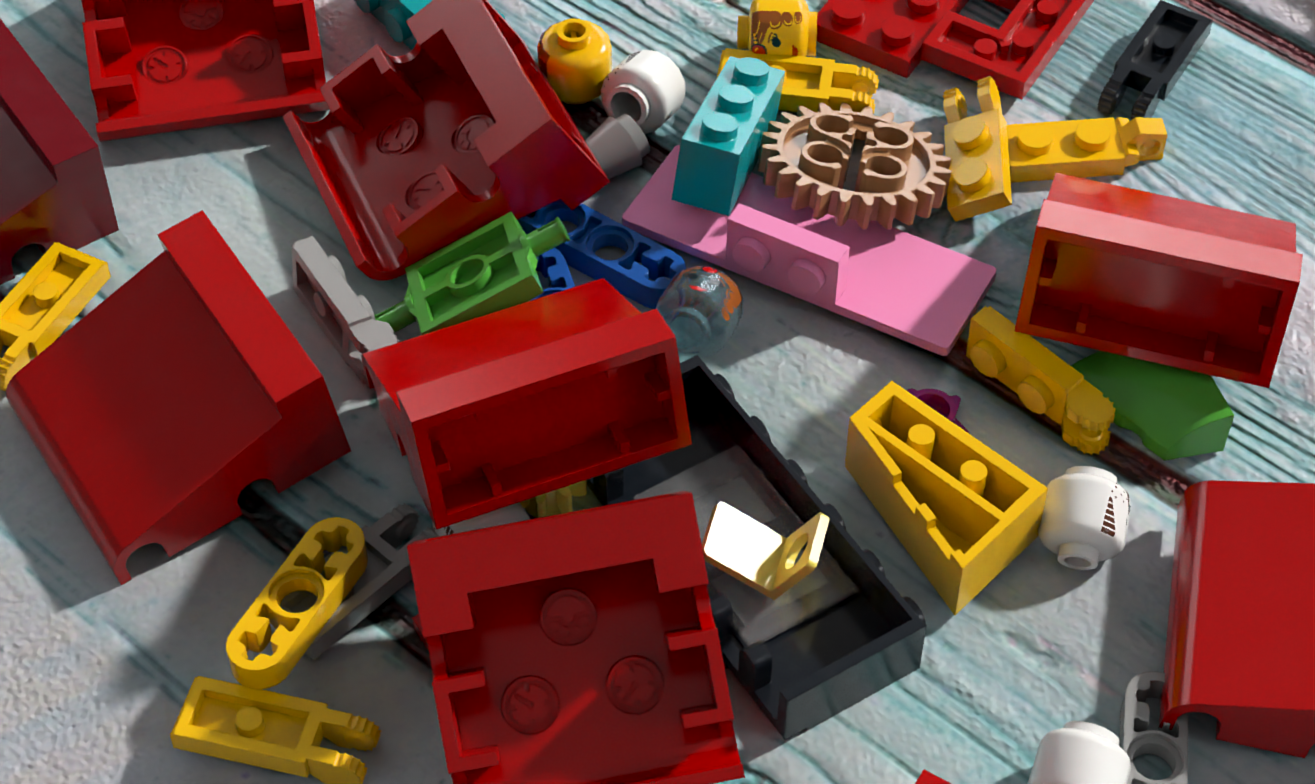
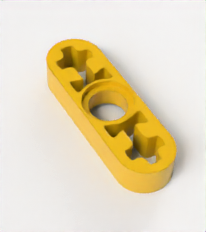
(297, 630)

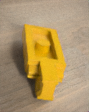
(1082, 147)

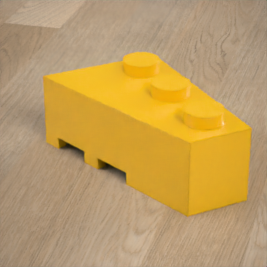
(942, 493)

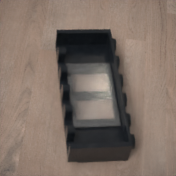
(828, 635)

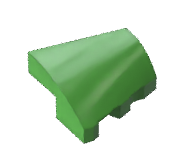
(1166, 406)

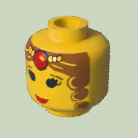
(778, 28)
(575, 59)

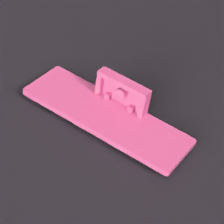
(859, 273)

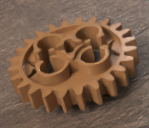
(896, 174)

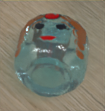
(701, 310)

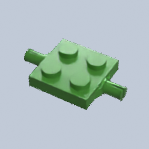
(475, 275)

